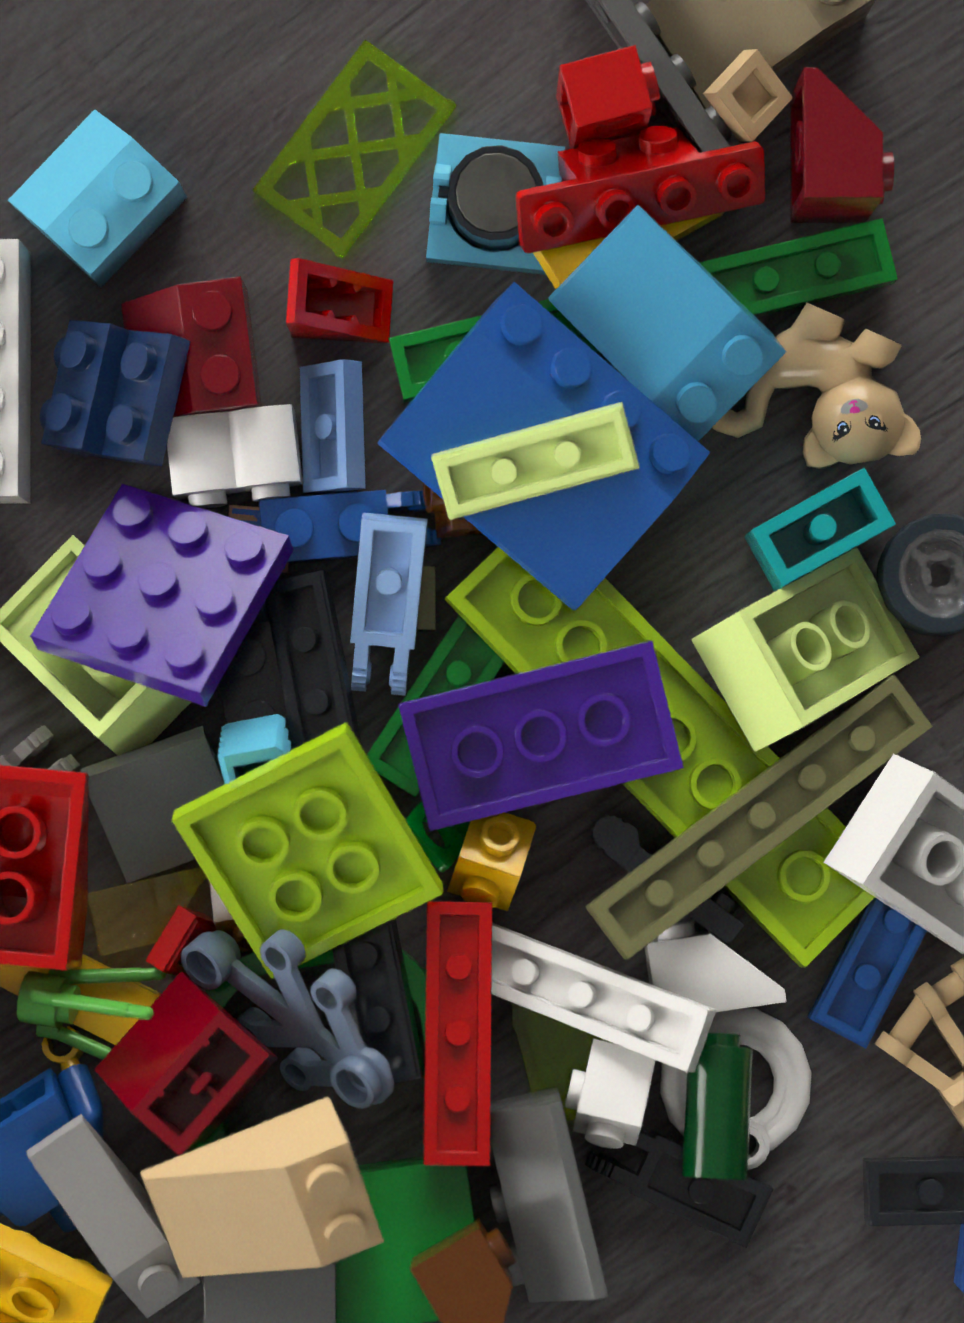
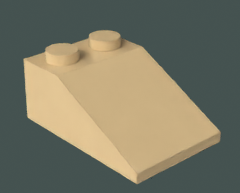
(266, 1198)

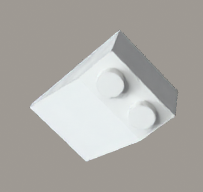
(909, 848)

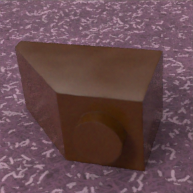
(467, 1275)

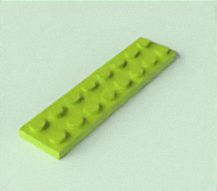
(788, 888)

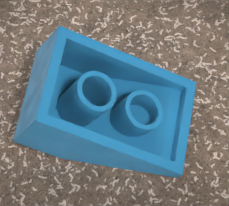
(667, 323)

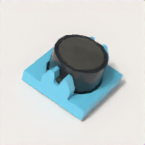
(479, 188)

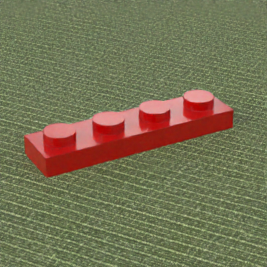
(457, 1034)

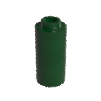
(718, 1110)

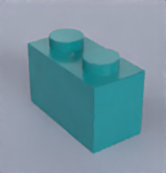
(819, 529)

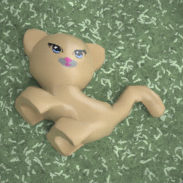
(855, 413)

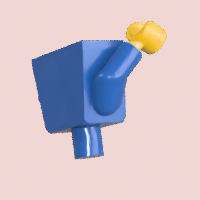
(31, 1116)

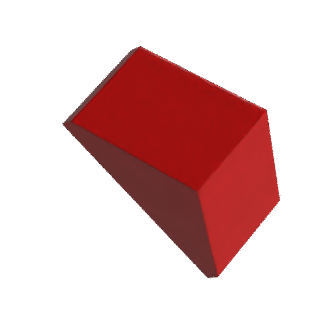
(337, 303)

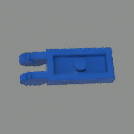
(331, 523)

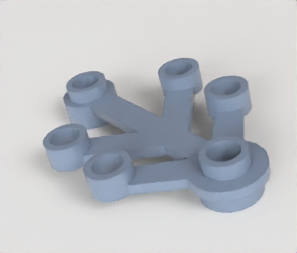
(355, 1072)

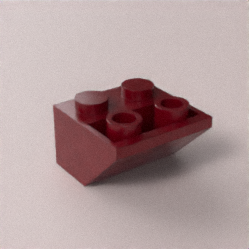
(185, 1066)

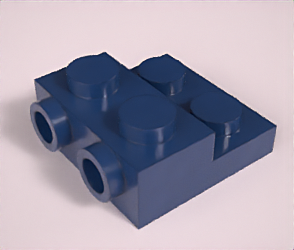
(114, 392)

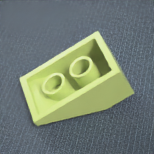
(804, 649)
(111, 707)

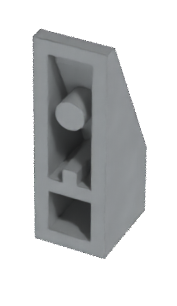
(111, 1214)

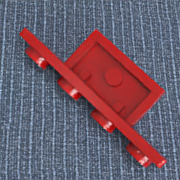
(649, 170)

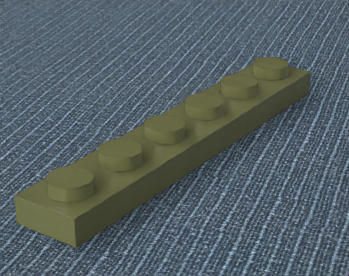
(758, 817)

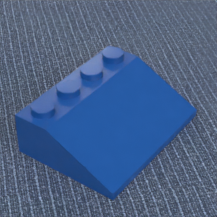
(529, 370)

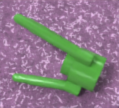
(53, 1000)

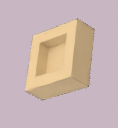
(748, 95)

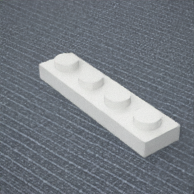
(598, 999)

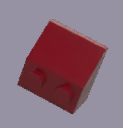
(834, 155)
(221, 353)

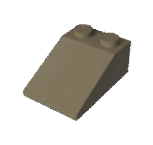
(717, 31)

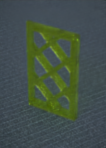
(339, 98)

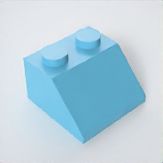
(99, 197)

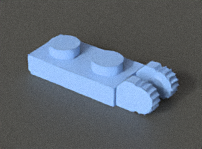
(387, 594)

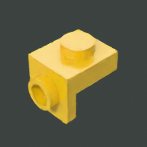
(492, 859)

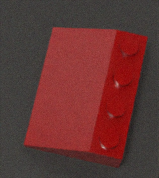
(43, 867)

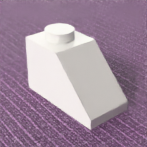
(707, 971)

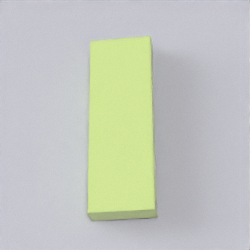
(535, 461)

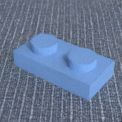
(332, 427)

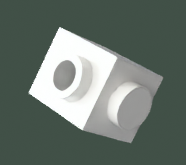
(611, 1094)

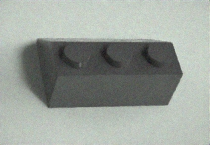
(543, 1199)

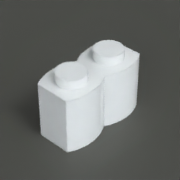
(234, 454)

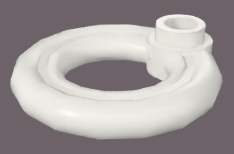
(788, 1067)

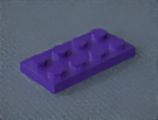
(540, 735)

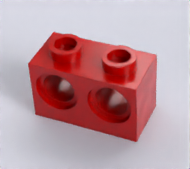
(606, 96)

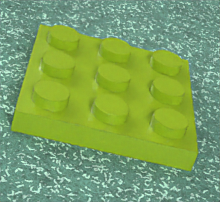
(309, 847)

